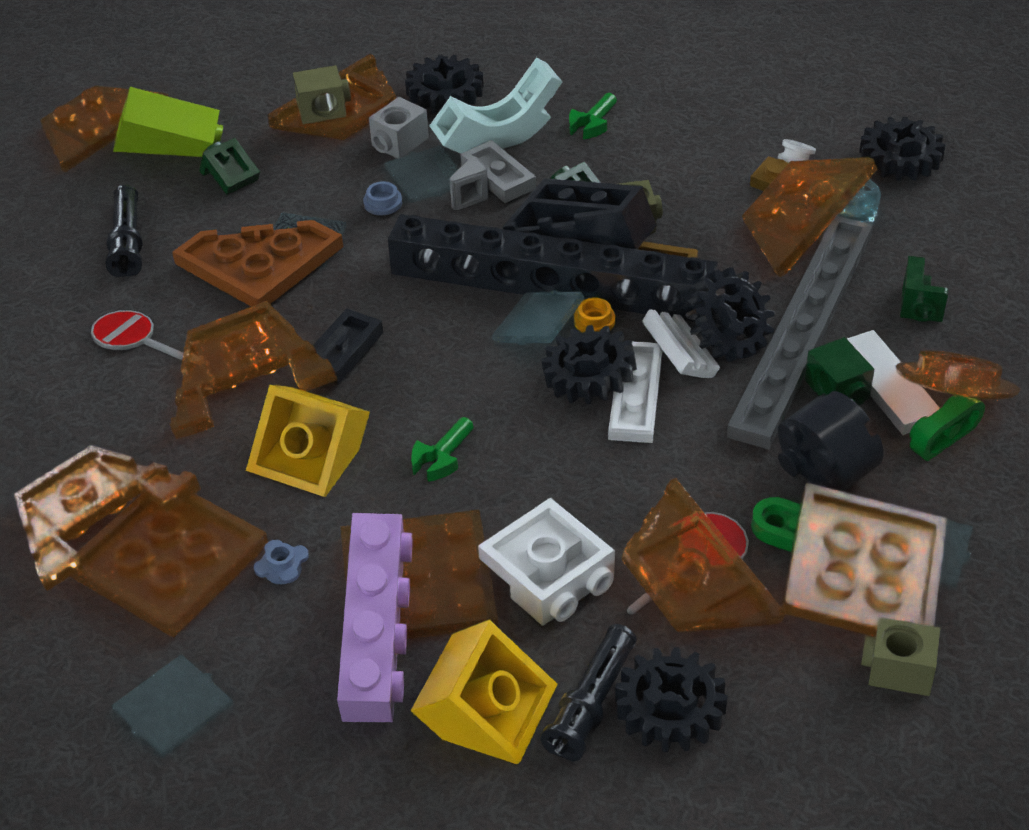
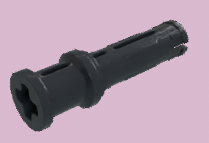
(129, 233)
(615, 649)

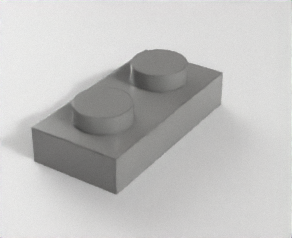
(504, 174)

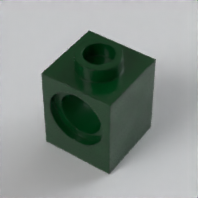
(839, 369)

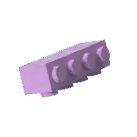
(372, 618)

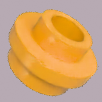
(595, 313)

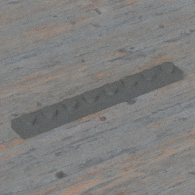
(799, 330)

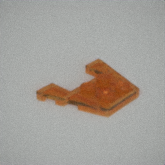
(238, 350)
(82, 493)

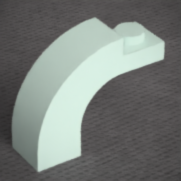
(504, 122)

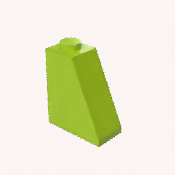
(165, 125)

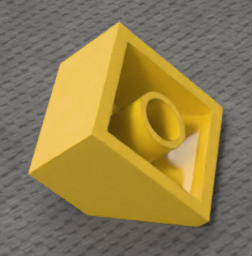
(305, 439)
(485, 694)

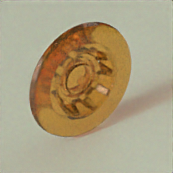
(958, 375)

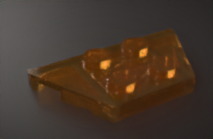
(368, 95)
(85, 124)
(802, 205)
(695, 570)

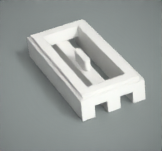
(679, 345)

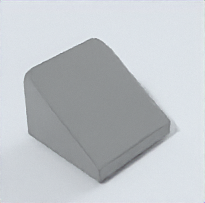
(469, 184)

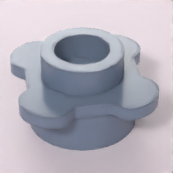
(281, 571)

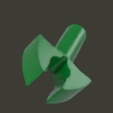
(593, 118)
(441, 451)

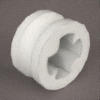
(795, 151)

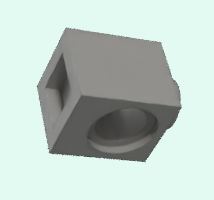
(398, 128)

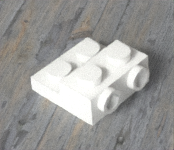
(549, 561)

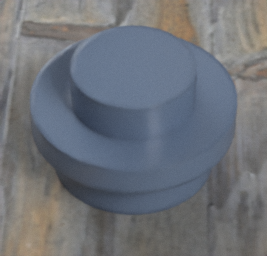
(382, 198)

